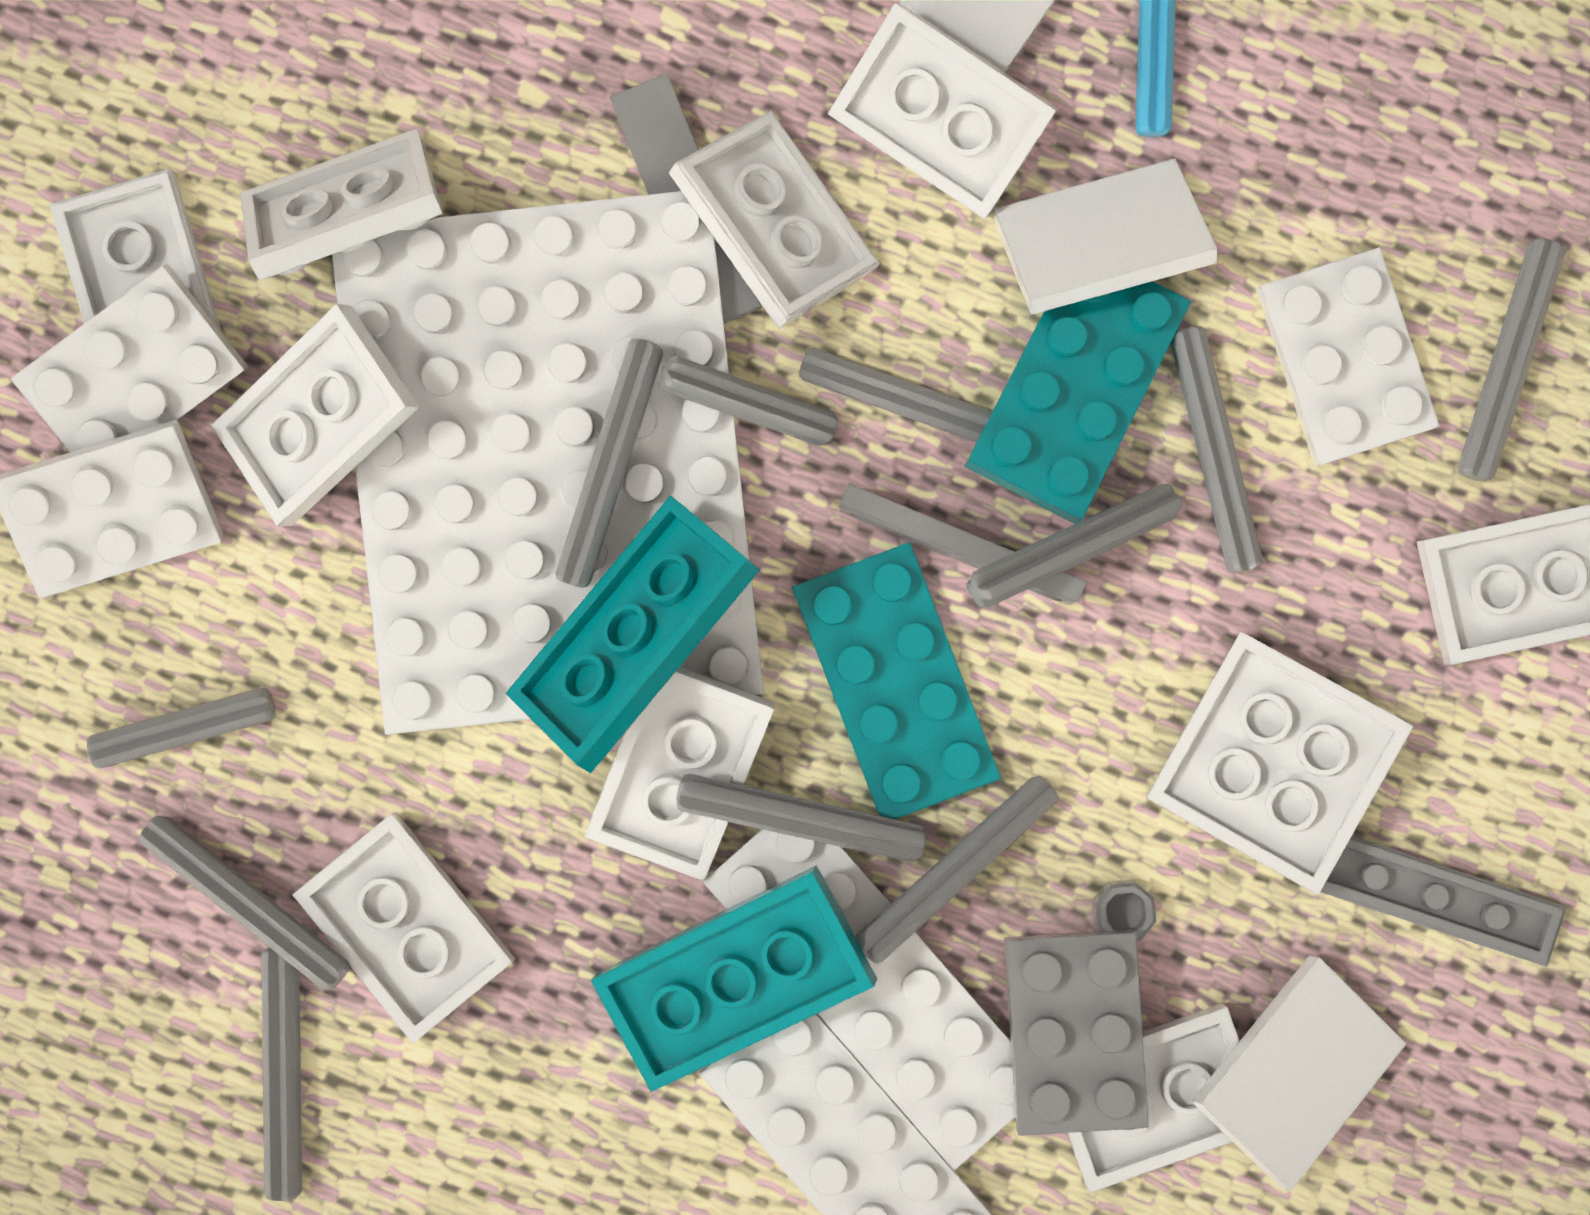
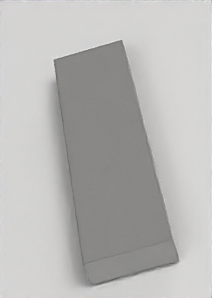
(658, 140)
(946, 539)
(1446, 900)

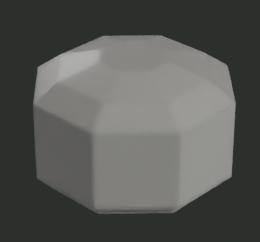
(1124, 907)

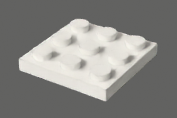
(1279, 762)

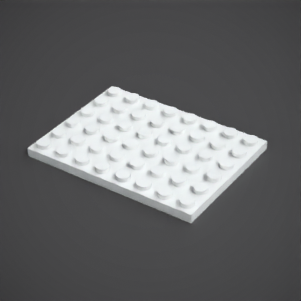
(513, 354)

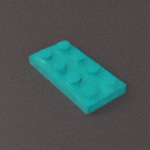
(1076, 396)
(631, 633)
(896, 682)
(734, 979)

